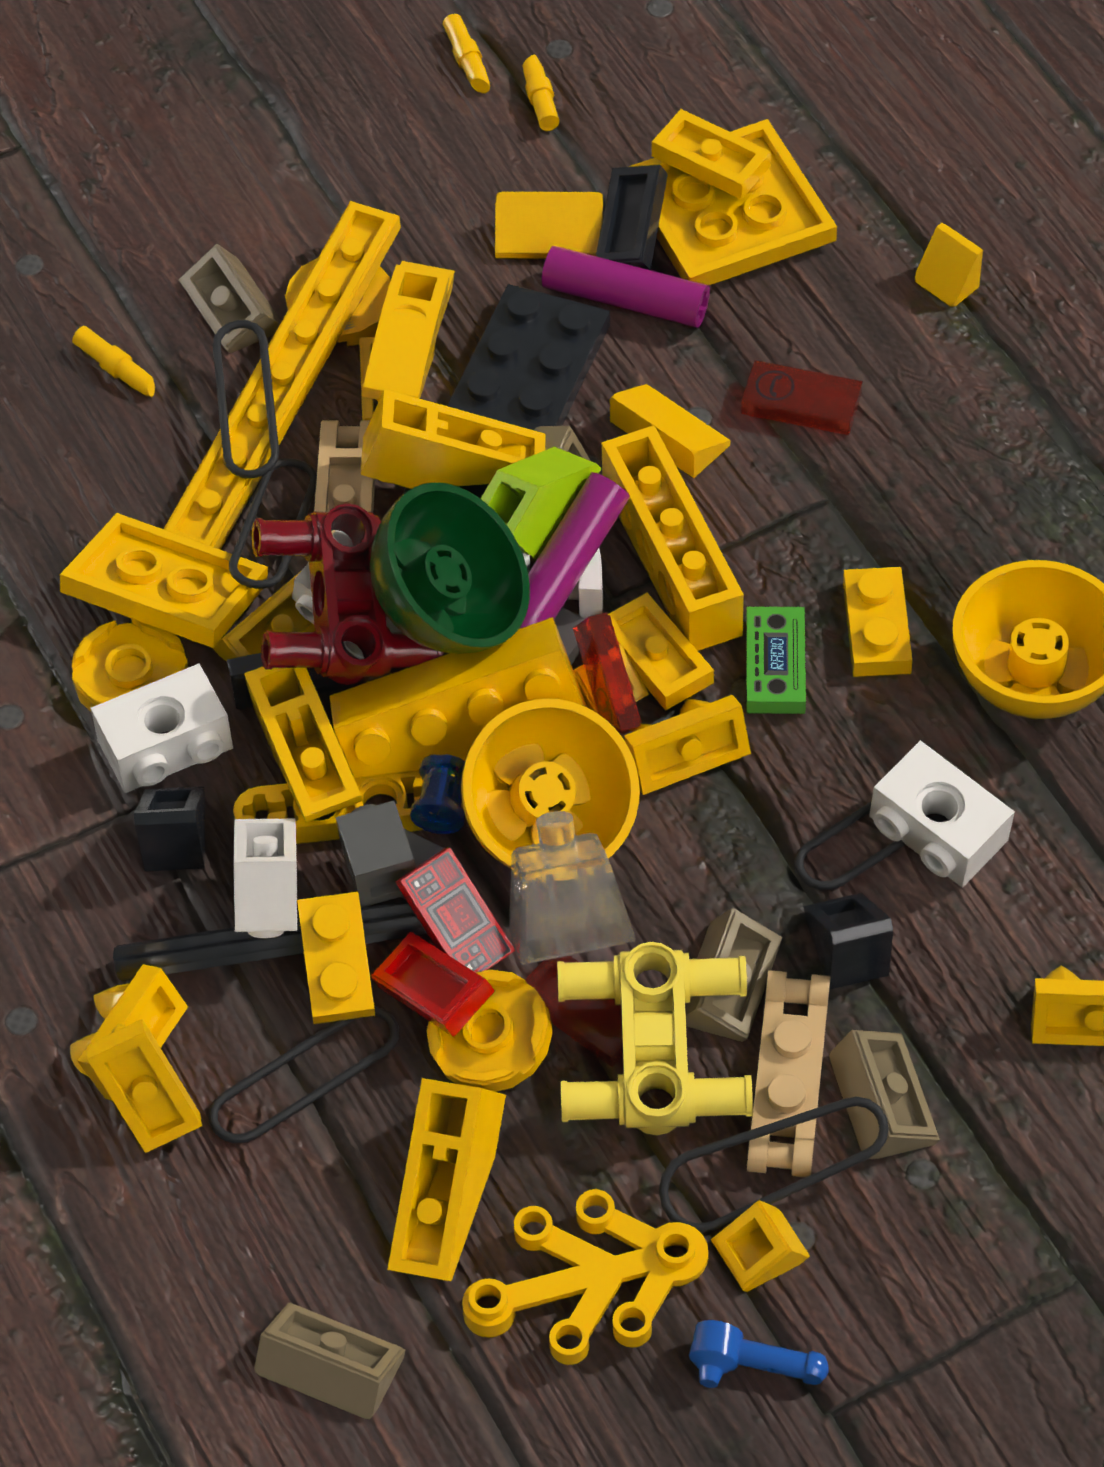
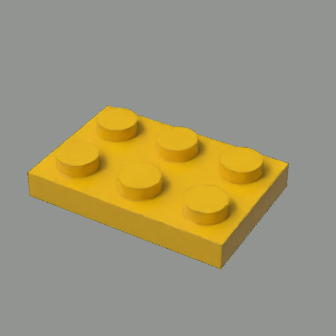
(161, 580)

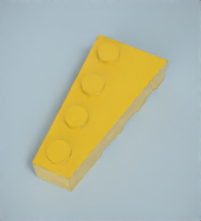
(448, 701)

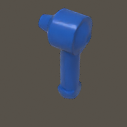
(721, 1348)

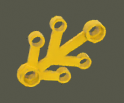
(594, 1274)

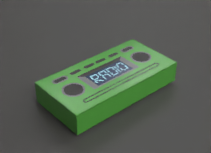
(775, 660)

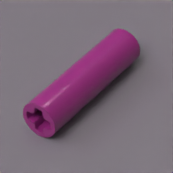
(625, 286)
(573, 546)

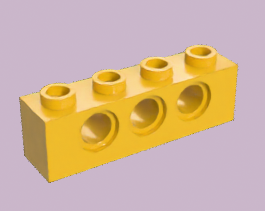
(674, 540)

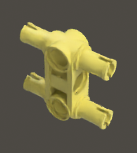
(654, 1039)

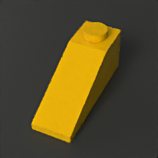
(432, 443)
(302, 740)
(444, 1176)

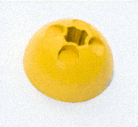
(1033, 638)
(560, 758)

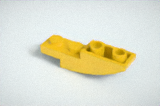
(408, 330)

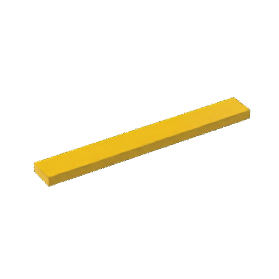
(296, 358)

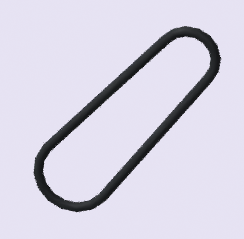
(765, 1130)

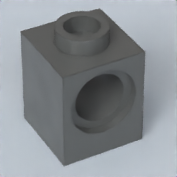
(375, 851)

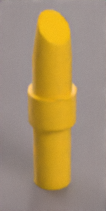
(466, 53)
(540, 93)
(114, 361)

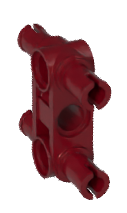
(341, 599)

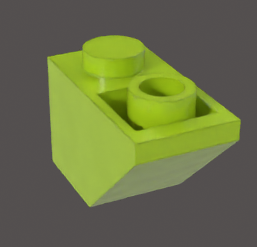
(537, 494)

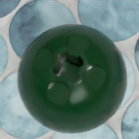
(449, 570)

